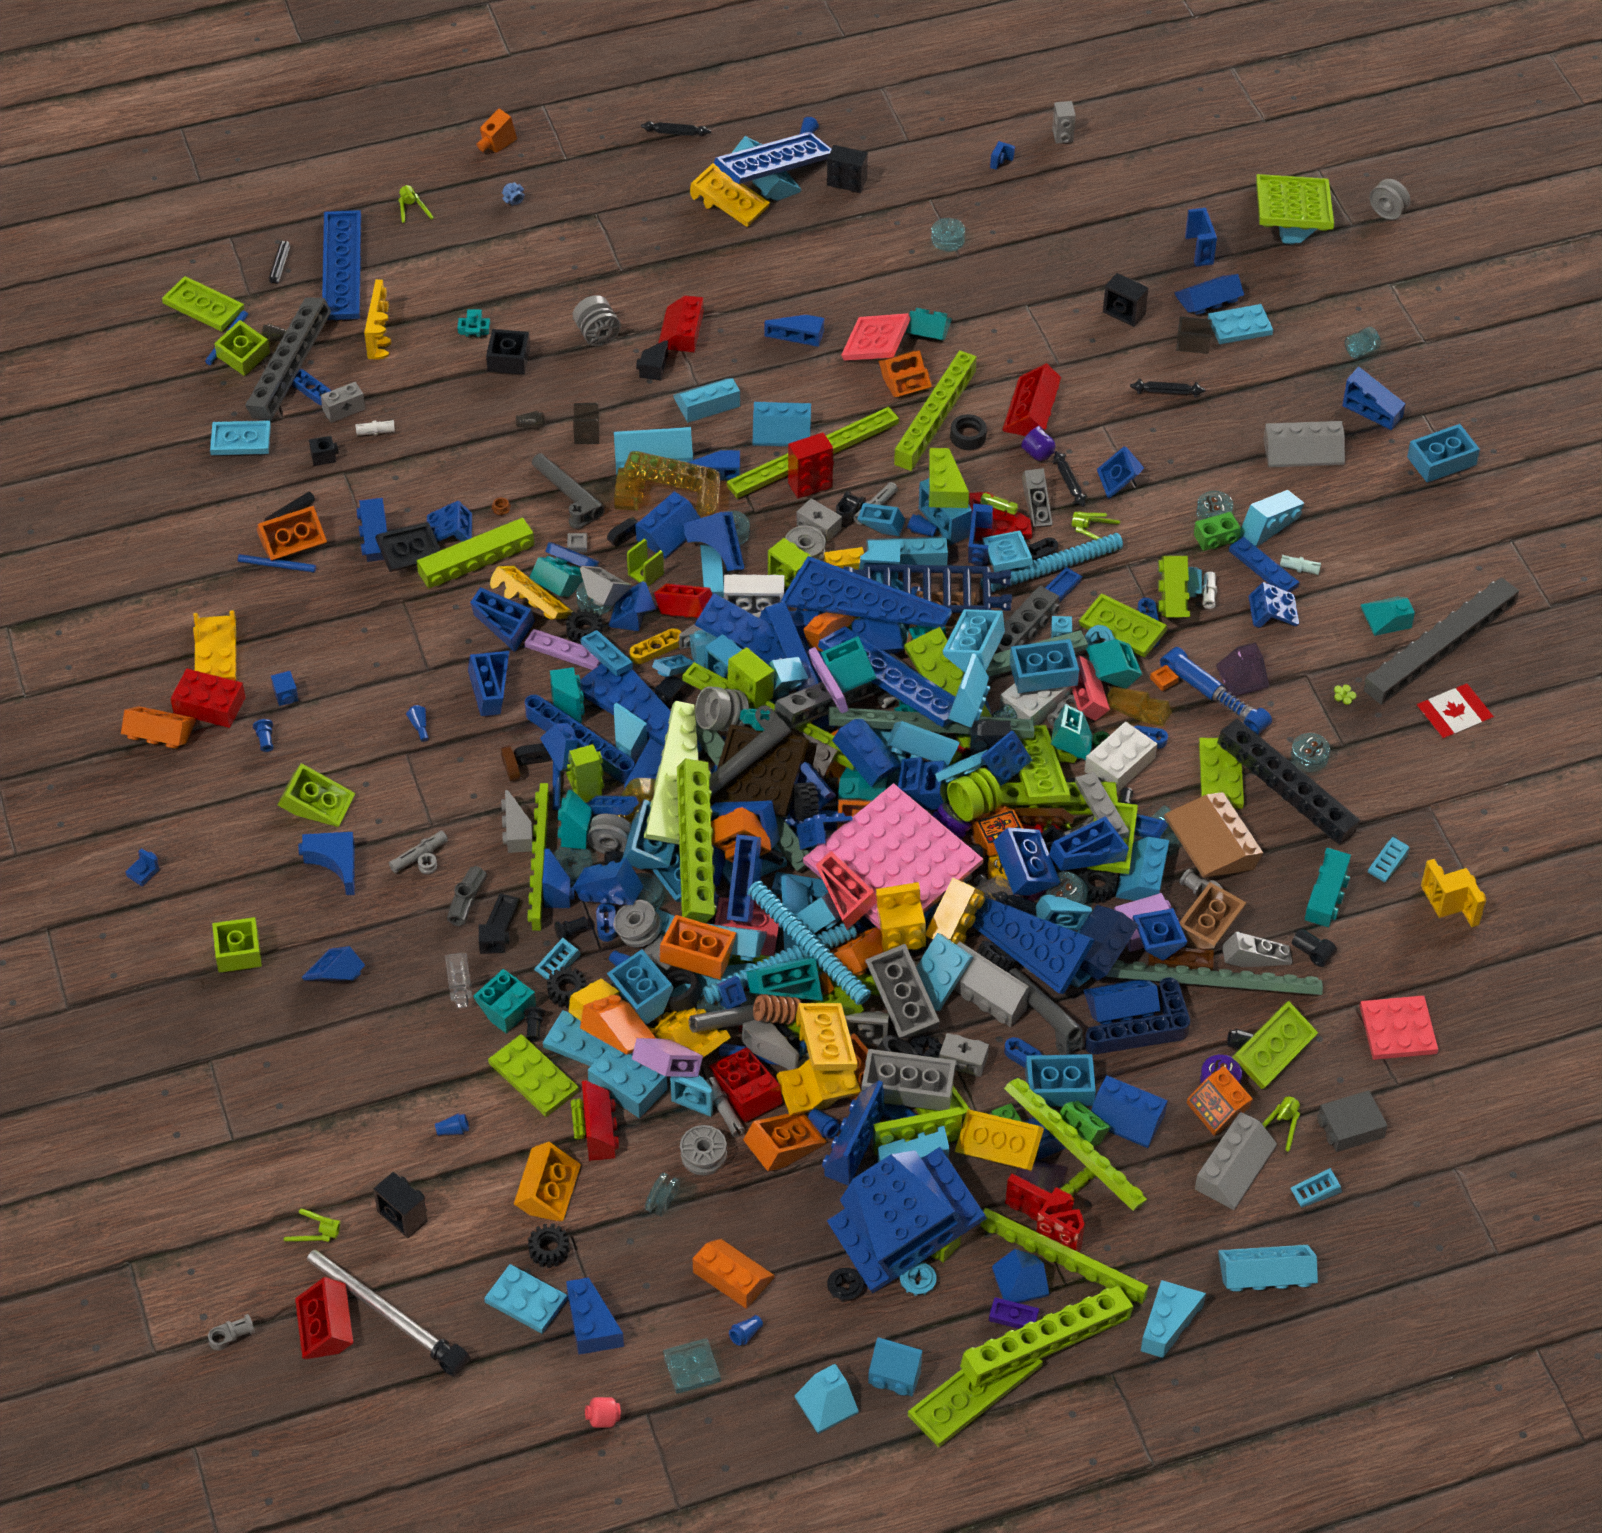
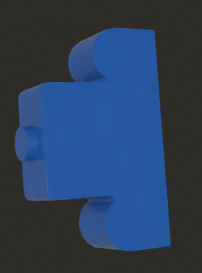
(745, 872)

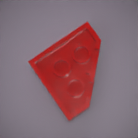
(1002, 521)

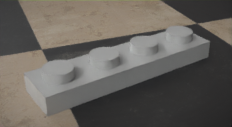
(1099, 802)

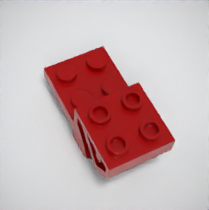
(1051, 1211)

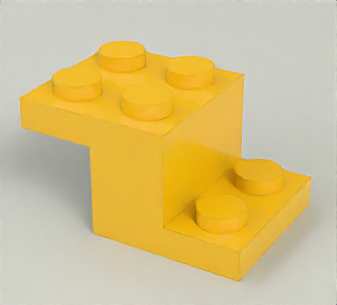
(1453, 892)
(901, 916)
(699, 1042)
(812, 1089)

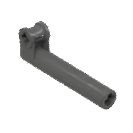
(585, 506)
(773, 733)
(721, 1018)
(1067, 1031)

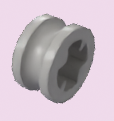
(427, 869)

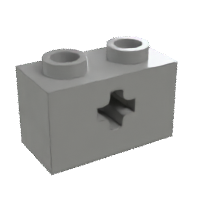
(343, 402)
(820, 517)
(968, 1053)

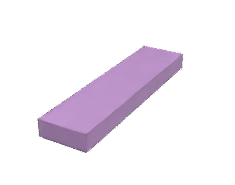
(561, 649)
(828, 680)

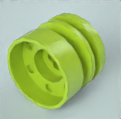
(974, 794)

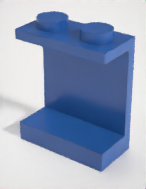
(1200, 227)
(981, 517)
(824, 792)

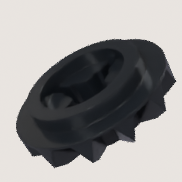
(933, 1043)
(849, 1276)

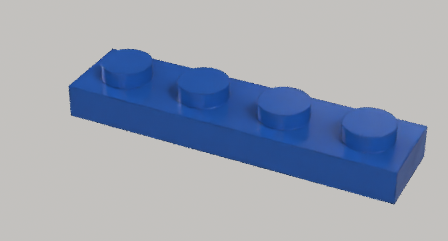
(1263, 565)
(613, 804)

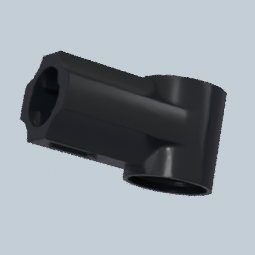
(1318, 950)

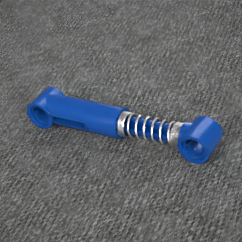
(1179, 663)

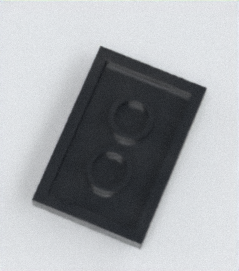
(406, 545)

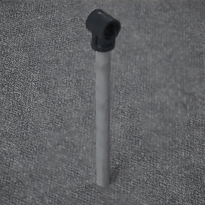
(449, 1357)

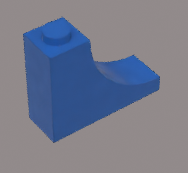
(721, 534)
(334, 852)

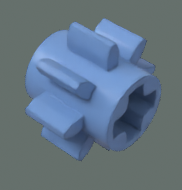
(513, 193)

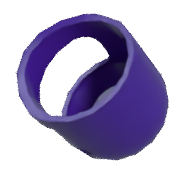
(1038, 444)

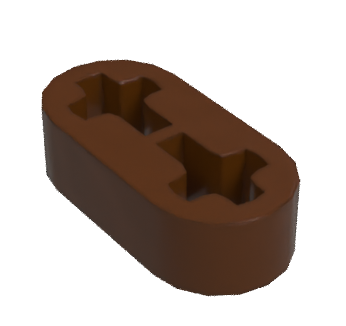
(510, 763)

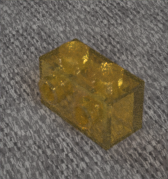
(628, 491)

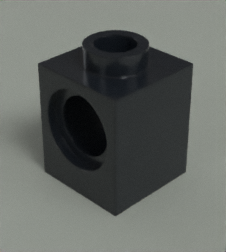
(323, 450)
(671, 690)
(493, 938)

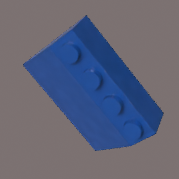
(855, 1134)

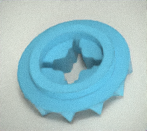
(1098, 631)
(927, 1282)

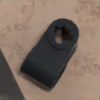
(848, 507)

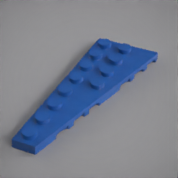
(839, 591)
(631, 693)
(1037, 944)

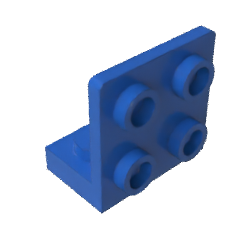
(451, 520)
(1273, 602)
(1006, 758)
(812, 831)

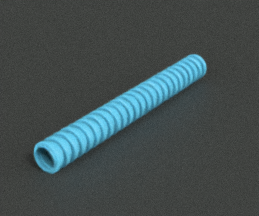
(1063, 559)
(829, 939)
(808, 942)

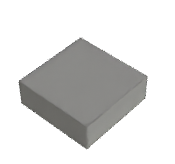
(577, 542)

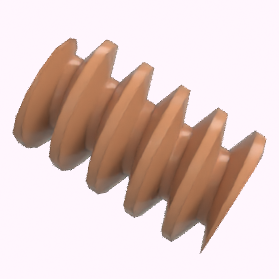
(775, 1008)

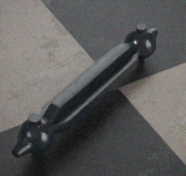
(674, 128)
(1167, 388)
(1069, 479)
(1016, 902)

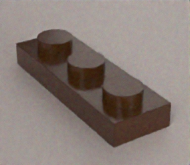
(1044, 816)
(1187, 957)

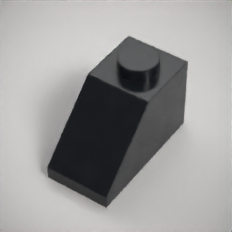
(653, 361)

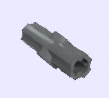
(469, 887)

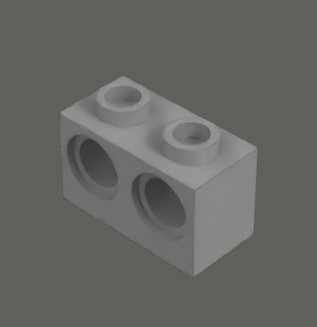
(1063, 122)

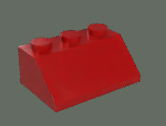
(683, 323)
(599, 1122)
(324, 1319)

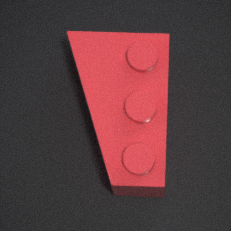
(847, 890)

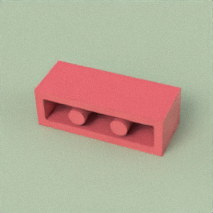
(1089, 692)

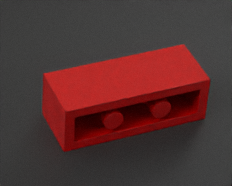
(682, 600)

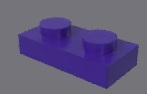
(1012, 1313)

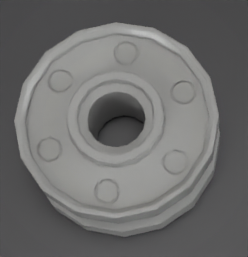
(1389, 199)
(808, 540)
(608, 833)
(637, 924)
(706, 1161)

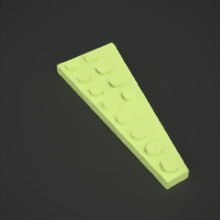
(679, 744)

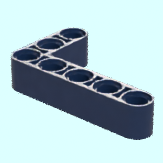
(1146, 1027)

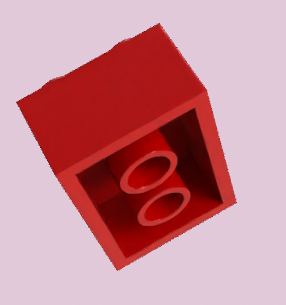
(810, 465)
(208, 698)

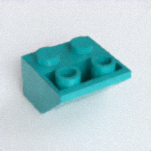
(927, 324)
(556, 575)
(1114, 662)
(849, 664)
(566, 693)
(1072, 732)
(575, 821)
(505, 1000)

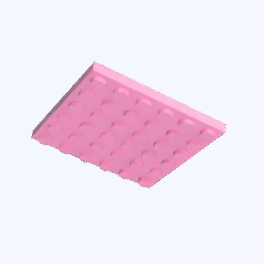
(896, 845)

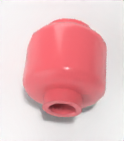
(603, 1412)

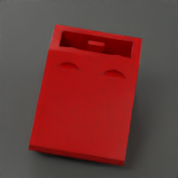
(747, 1084)

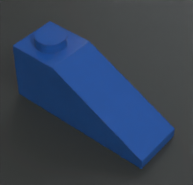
(799, 329)
(724, 461)

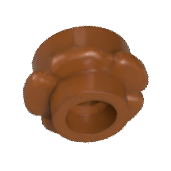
(501, 506)

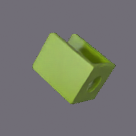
(638, 561)

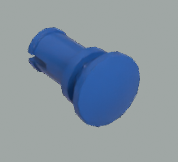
(263, 731)

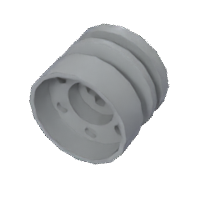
(596, 320)
(719, 708)

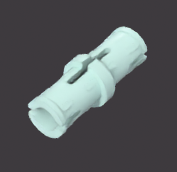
(1300, 564)

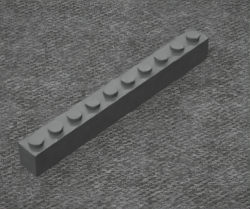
(1440, 640)

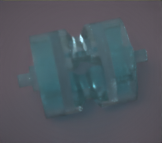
(1360, 343)

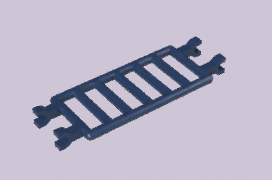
(1003, 578)

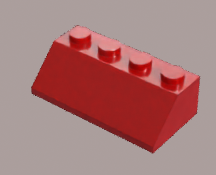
(1032, 401)

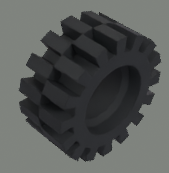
(582, 618)
(805, 801)
(1099, 893)
(996, 955)
(564, 977)
(548, 1234)

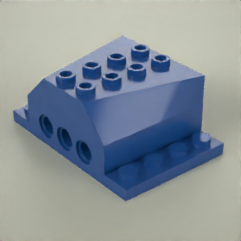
(903, 1214)

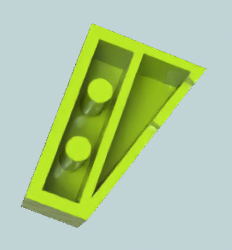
(945, 481)
(1173, 586)
(585, 772)

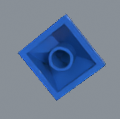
(1118, 471)
(632, 607)
(1160, 932)
(1021, 1277)

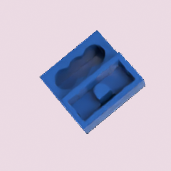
(920, 782)

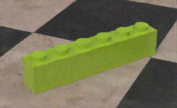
(475, 553)

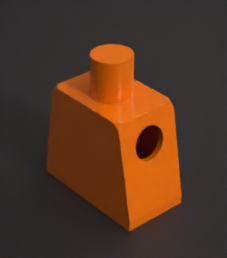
(497, 132)

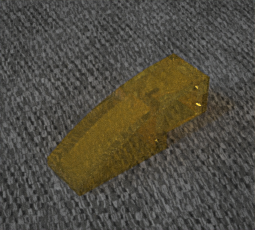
(1139, 705)

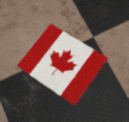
(1455, 710)

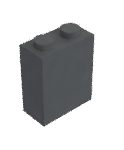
(1352, 1121)

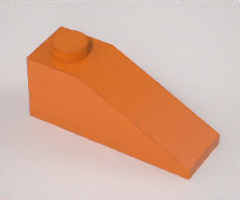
(825, 625)

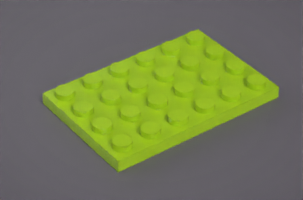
(1294, 202)

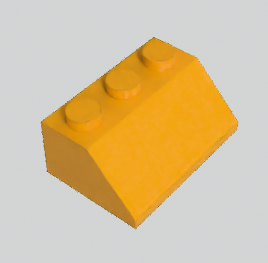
(547, 1182)

